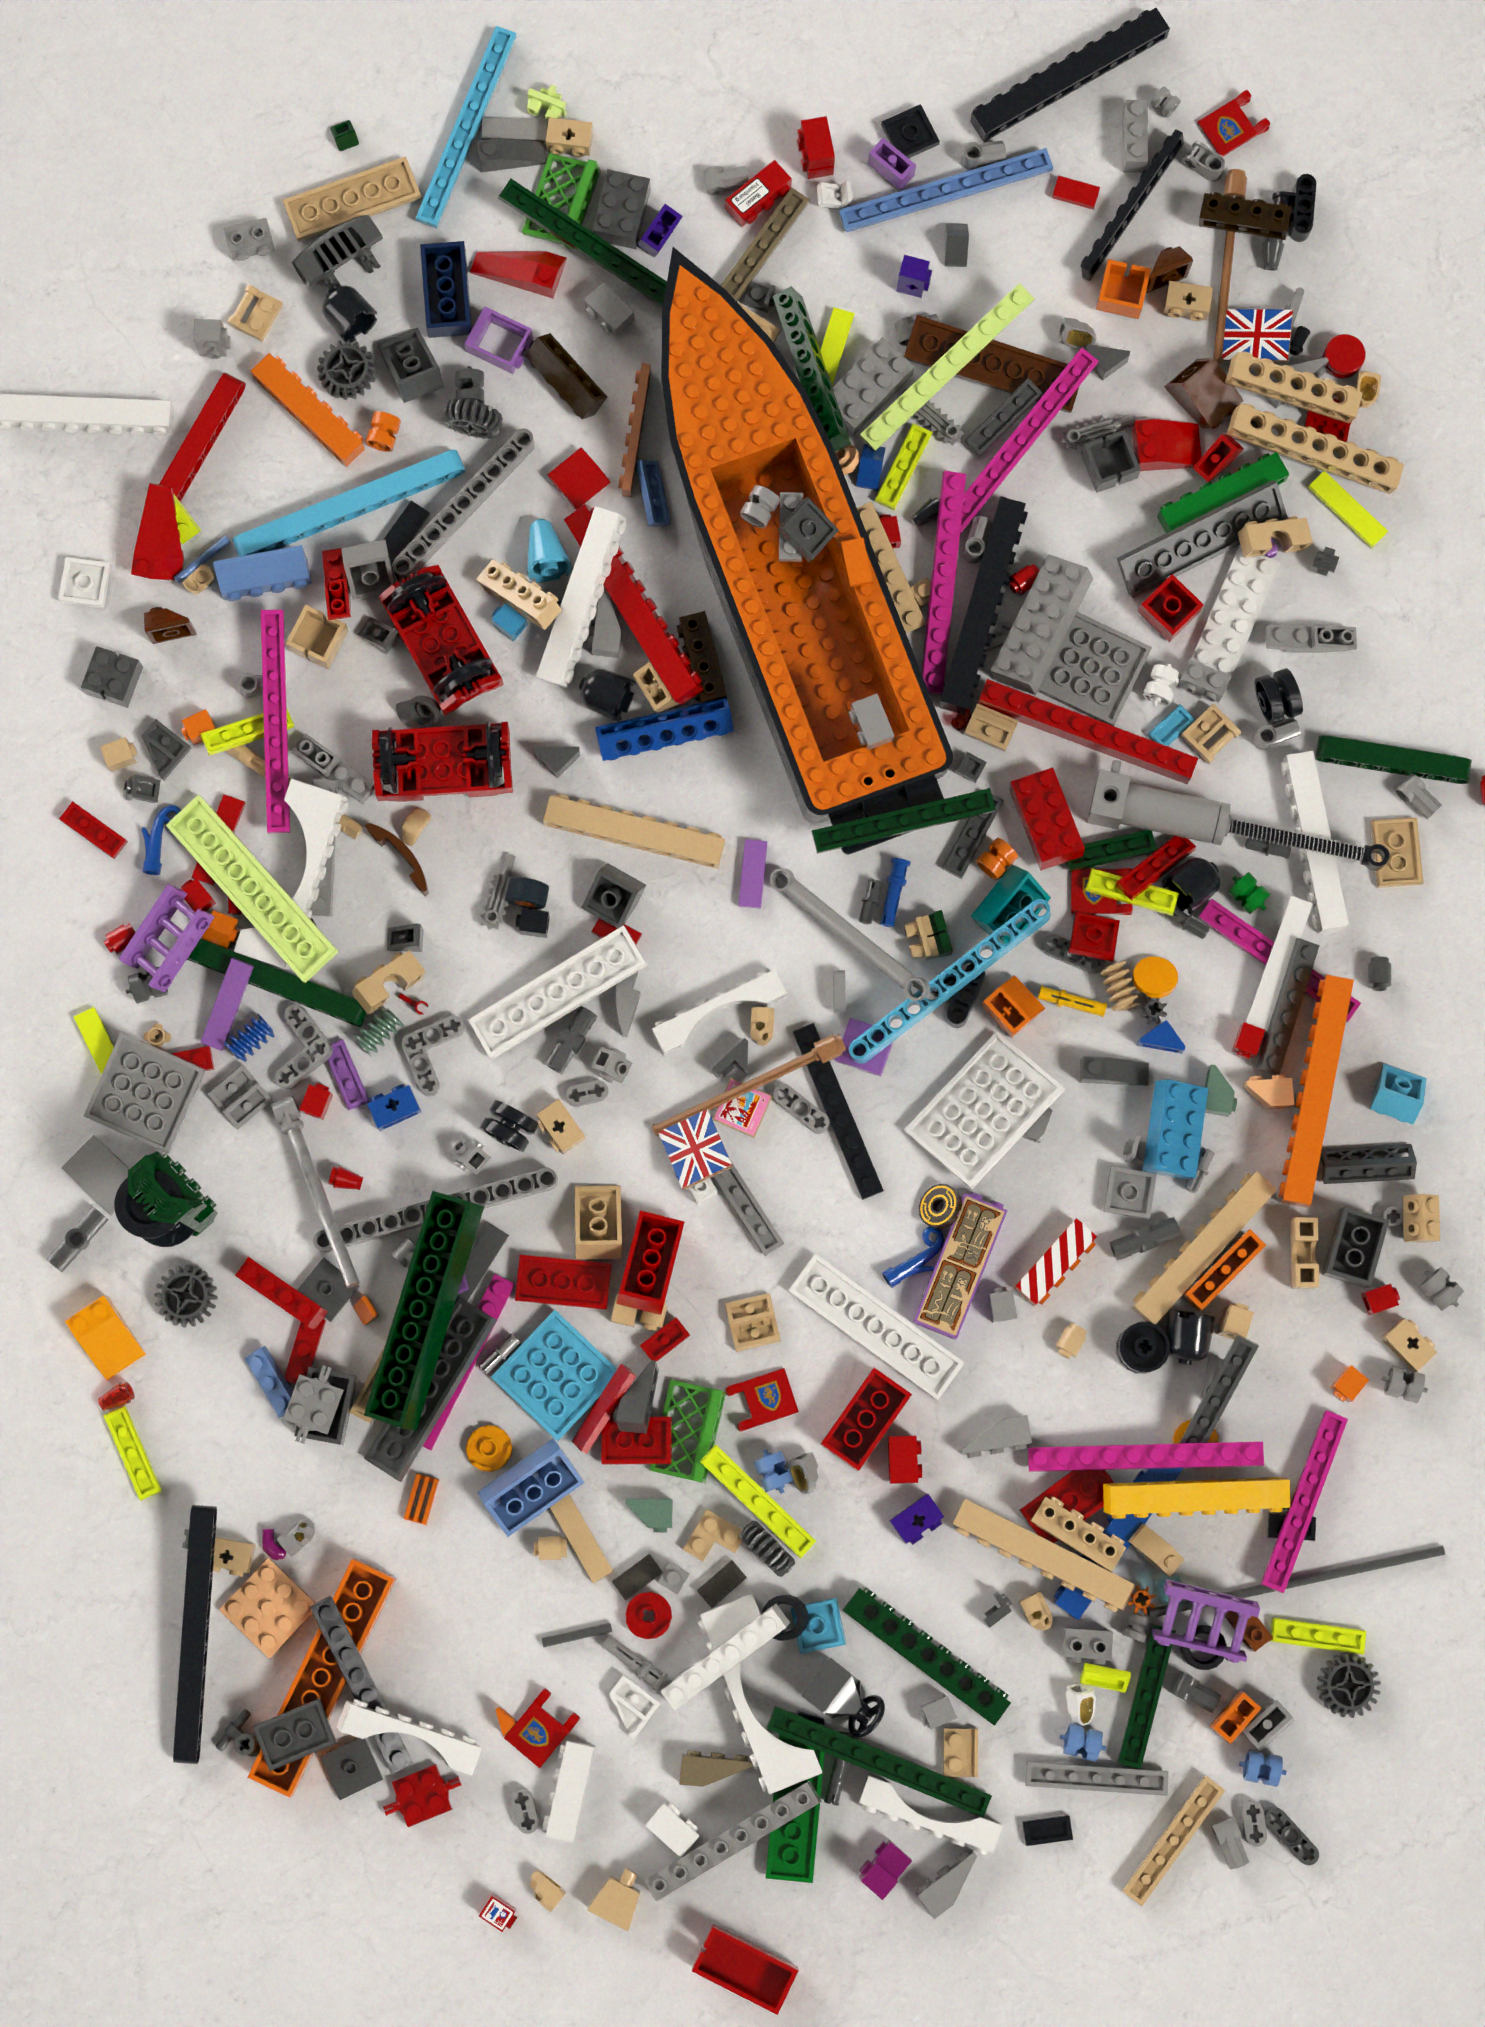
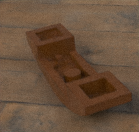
(382, 836)

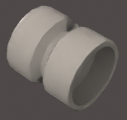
(760, 505)

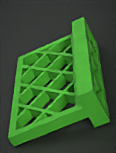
(579, 200)
(708, 1429)

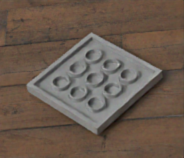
(1095, 669)
(144, 1092)

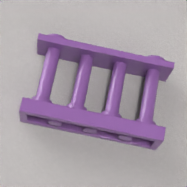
(151, 929)
(1222, 1603)

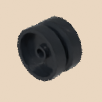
(1278, 696)
(507, 1129)
(1156, 1346)

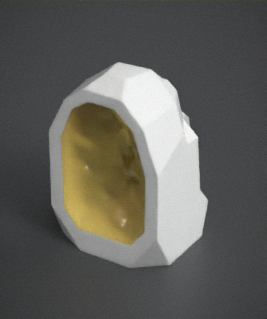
(1080, 1703)

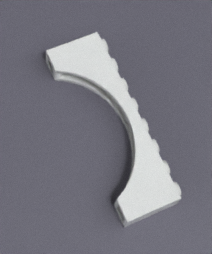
(319, 817)
(778, 1762)

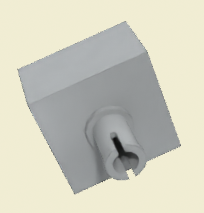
(368, 568)

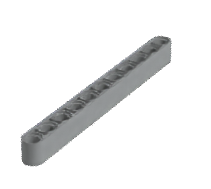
(402, 1213)

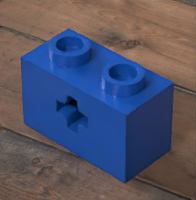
(387, 1117)

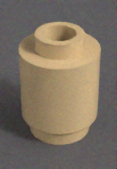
(653, 1321)
(1071, 1341)
(550, 1548)

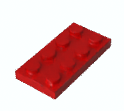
(563, 1282)
(1077, 1491)

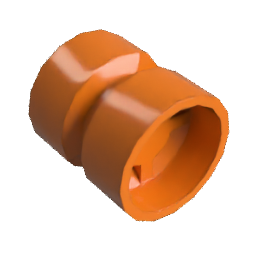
(383, 430)
(995, 860)

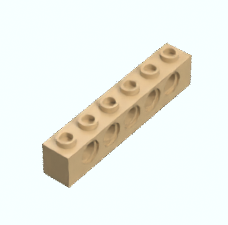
(1240, 377)

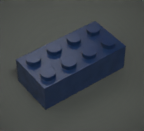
(446, 289)

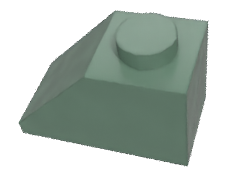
(1220, 1093)
(653, 1512)

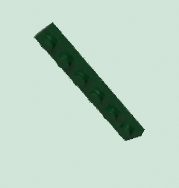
(1144, 1702)

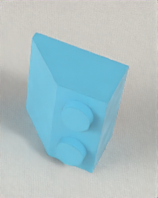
(1398, 1094)

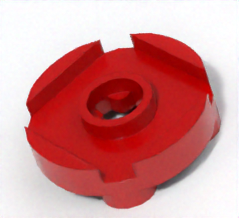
(635, 1615)

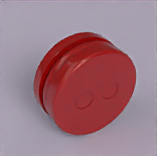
(1345, 356)

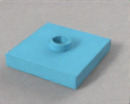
(823, 1626)

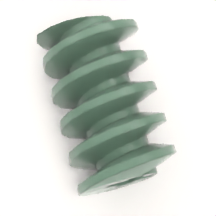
(377, 1030)

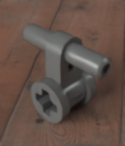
(234, 1731)

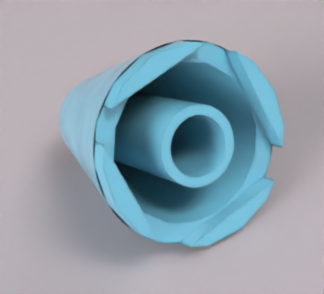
(545, 553)

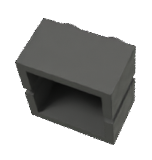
(1111, 463)
(113, 675)

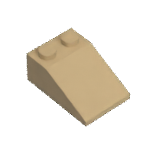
(598, 1222)

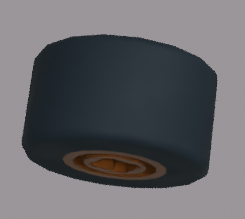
(527, 893)

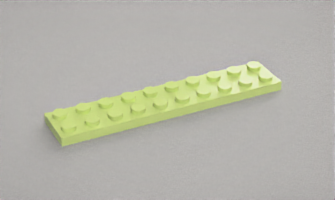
(252, 888)

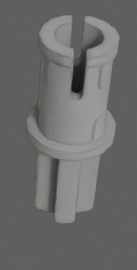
(1204, 1161)
(499, 1353)

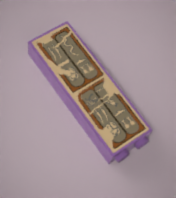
(960, 1266)

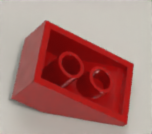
(1166, 444)

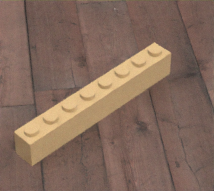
(634, 831)
(1204, 1248)
(1044, 1555)

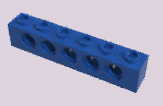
(670, 720)

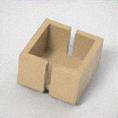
(315, 638)

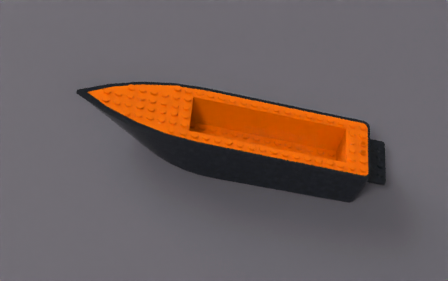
(798, 625)

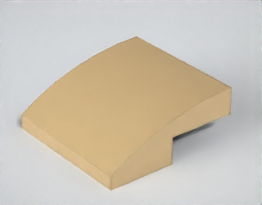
(752, 1322)

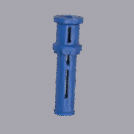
(896, 882)

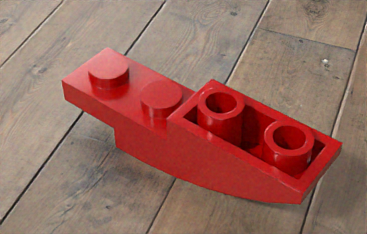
(336, 585)

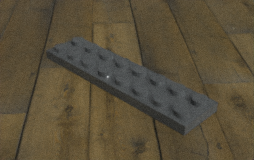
(1198, 539)
(398, 1447)

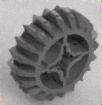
(342, 351)
(472, 418)
(182, 1306)
(767, 1548)
(1348, 1675)

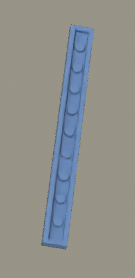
(945, 190)

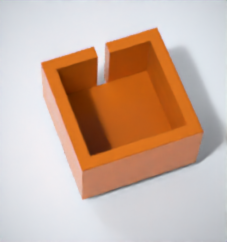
(1121, 293)

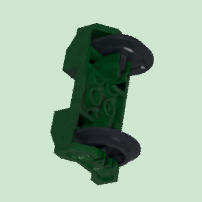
(162, 1202)

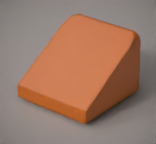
(365, 1310)
(505, 1720)

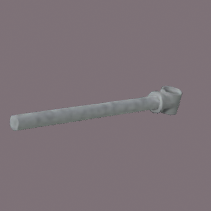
(288, 1115)

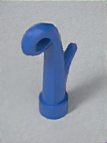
(153, 841)
(915, 1264)

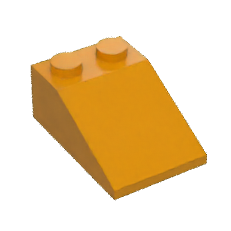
(105, 1337)

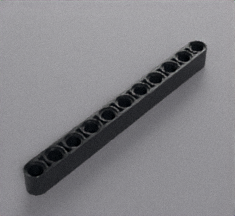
(195, 1634)

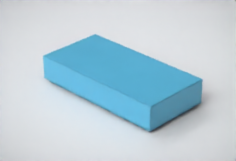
(1171, 726)

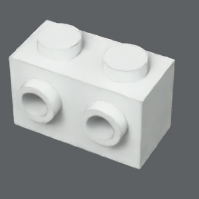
(672, 1829)

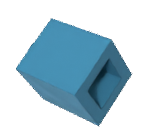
(508, 621)

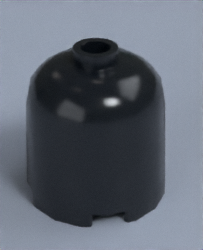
(348, 312)
(607, 693)
(1195, 883)
(1189, 1335)

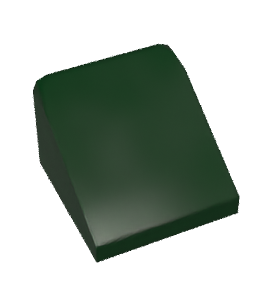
(344, 135)

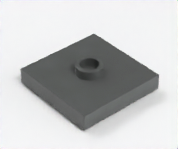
(808, 529)
(327, 1288)
(351, 1768)

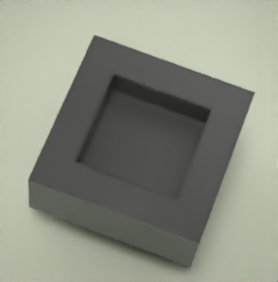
(971, 767)

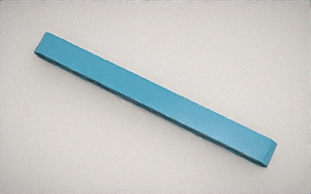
(350, 504)
(955, 971)

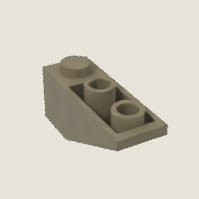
(704, 1770)

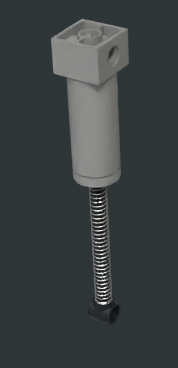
(1200, 819)

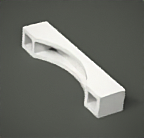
(761, 991)
(725, 1657)
(364, 1722)
(976, 1831)

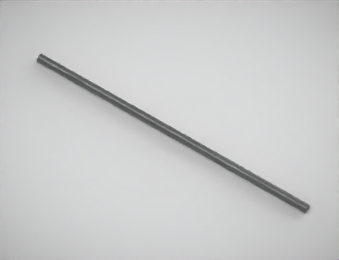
(1318, 1577)

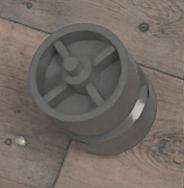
(470, 384)
(140, 989)

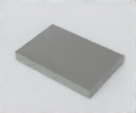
(97, 1172)

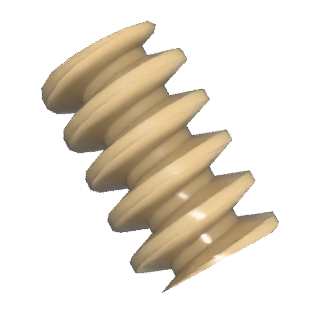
(1119, 987)

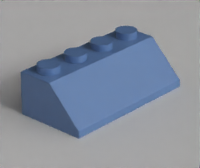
(263, 573)
(530, 1487)

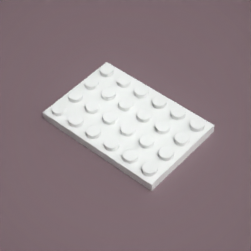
(984, 1110)

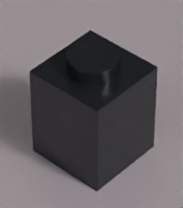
(533, 922)

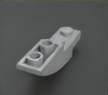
(1311, 639)
(333, 768)

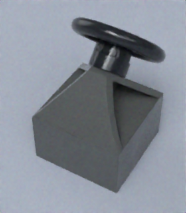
(839, 1695)

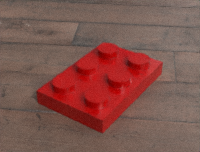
(637, 1448)

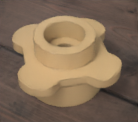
(157, 1030)

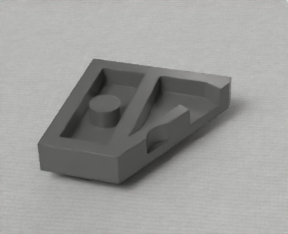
(164, 748)

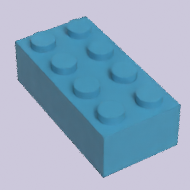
(1175, 1129)

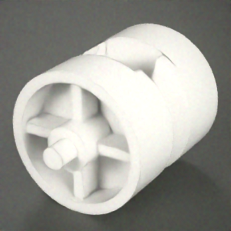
(1160, 688)

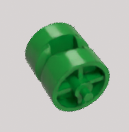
(1249, 893)

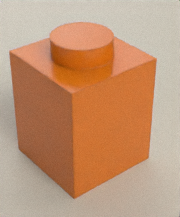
(197, 724)
(222, 930)
(1349, 1384)

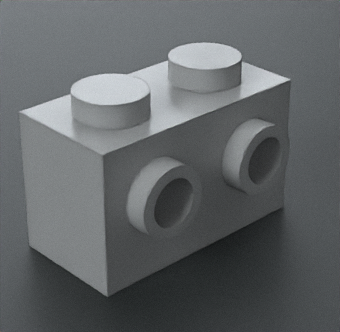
(249, 239)
(608, 310)
(211, 338)
(1204, 681)
(871, 722)
(1087, 1644)
(1268, 1725)

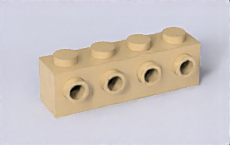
(518, 593)
(1078, 1534)

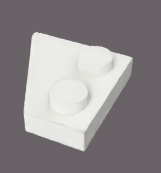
(633, 1705)

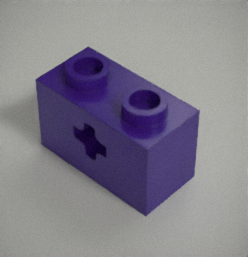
(660, 230)
(914, 276)
(923, 1507)

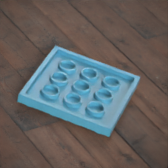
(555, 1375)

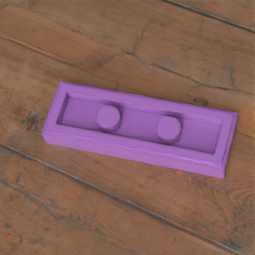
(752, 874)
(347, 1076)

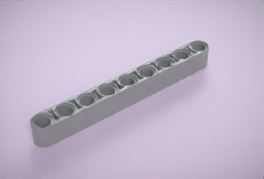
(467, 494)

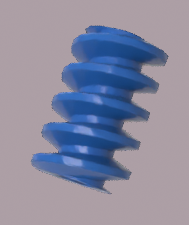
(250, 1038)

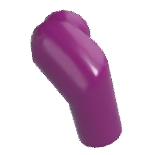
(270, 1547)

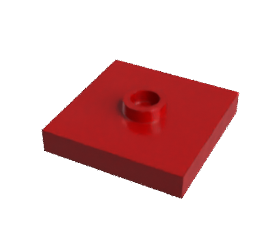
(1094, 936)

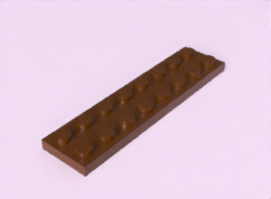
(994, 366)

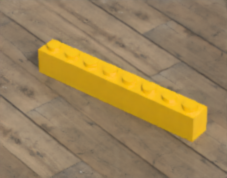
(1196, 1495)

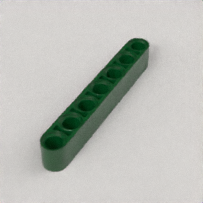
(1393, 759)

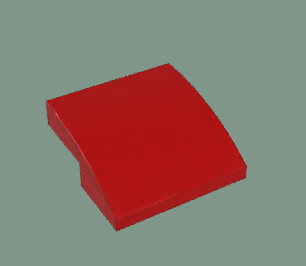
(1328, 425)
(578, 478)

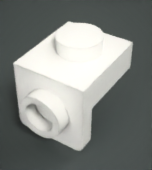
(834, 195)

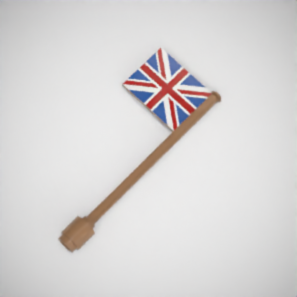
(1256, 331)
(692, 1135)

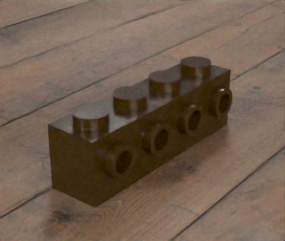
(1245, 216)
(566, 376)
(702, 654)

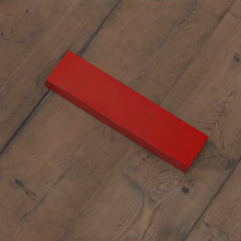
(230, 812)
(1155, 866)
(603, 1408)

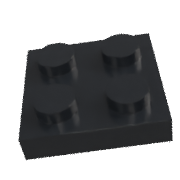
(910, 132)

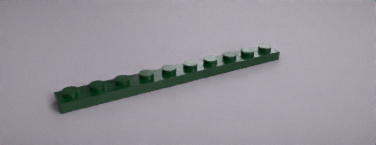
(584, 241)
(878, 1761)

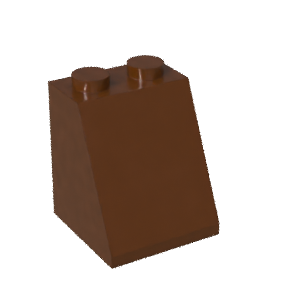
(1204, 392)

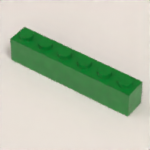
(1223, 491)

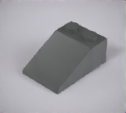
(411, 365)

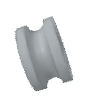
(1398, 1211)

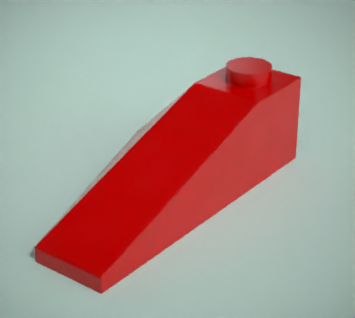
(525, 270)
(158, 541)

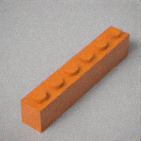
(307, 409)

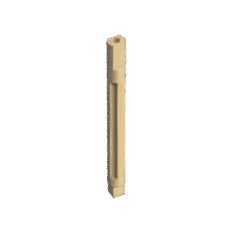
(257, 763)

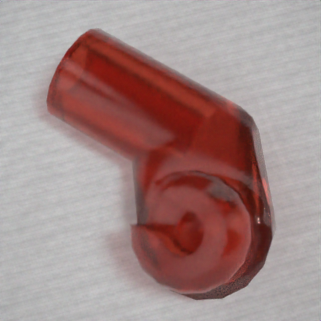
(961, 720)

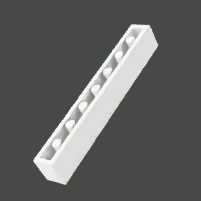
(86, 414)
(581, 597)
(1311, 819)

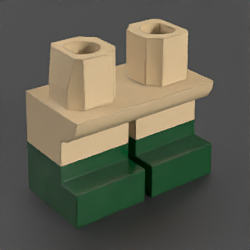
(932, 936)

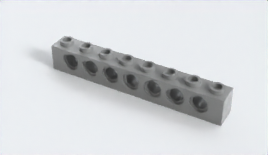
(733, 1841)

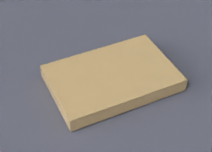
(1403, 844)

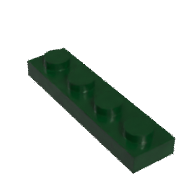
(1114, 850)

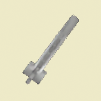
(939, 423)
(1095, 431)
(497, 901)

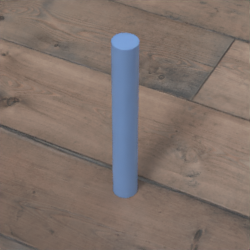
(202, 559)

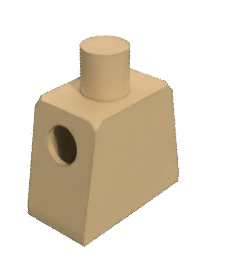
(617, 1900)

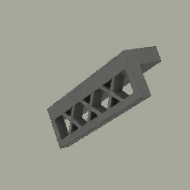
(1369, 1167)

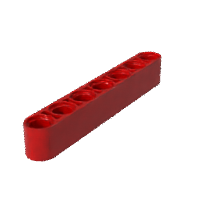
(203, 434)

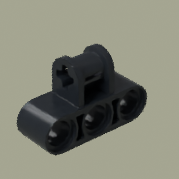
(1295, 199)
(959, 1004)

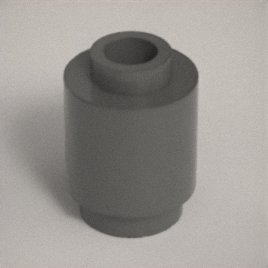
(1379, 973)

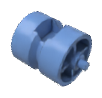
(773, 1471)
(1082, 1742)
(1263, 1768)

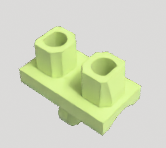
(547, 100)

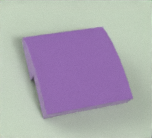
(874, 1065)

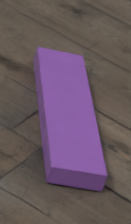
(227, 1004)

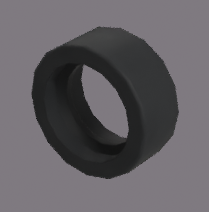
(801, 1611)
(1202, 1665)

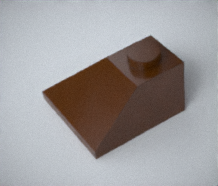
(1171, 265)
(166, 625)

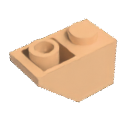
(1271, 1093)

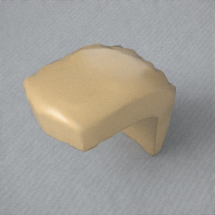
(200, 579)
(414, 825)

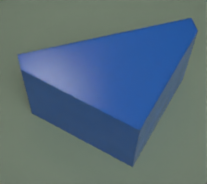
(870, 468)
(1162, 1038)

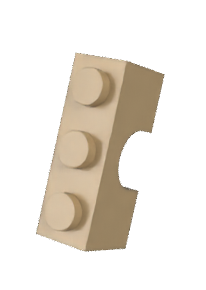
(1291, 533)
(402, 969)
(1303, 1261)

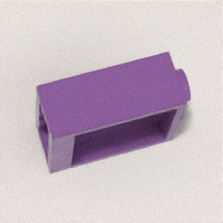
(479, 330)

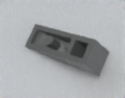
(510, 154)
(1113, 1071)
(637, 1402)

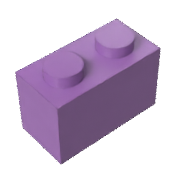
(891, 164)

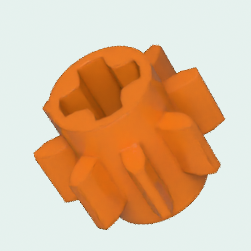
(1144, 1593)

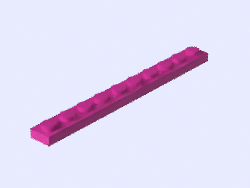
(1026, 434)
(943, 580)
(275, 720)
(1146, 1456)

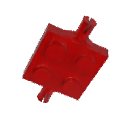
(422, 1795)

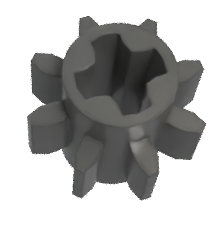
(1325, 561)
(1147, 1012)

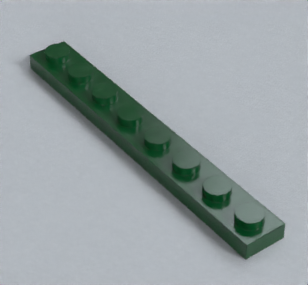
(903, 821)

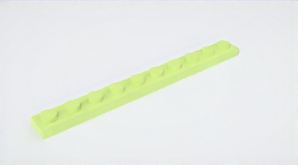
(947, 367)

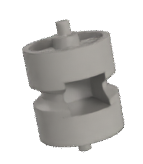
(1444, 1291)
(1404, 1384)

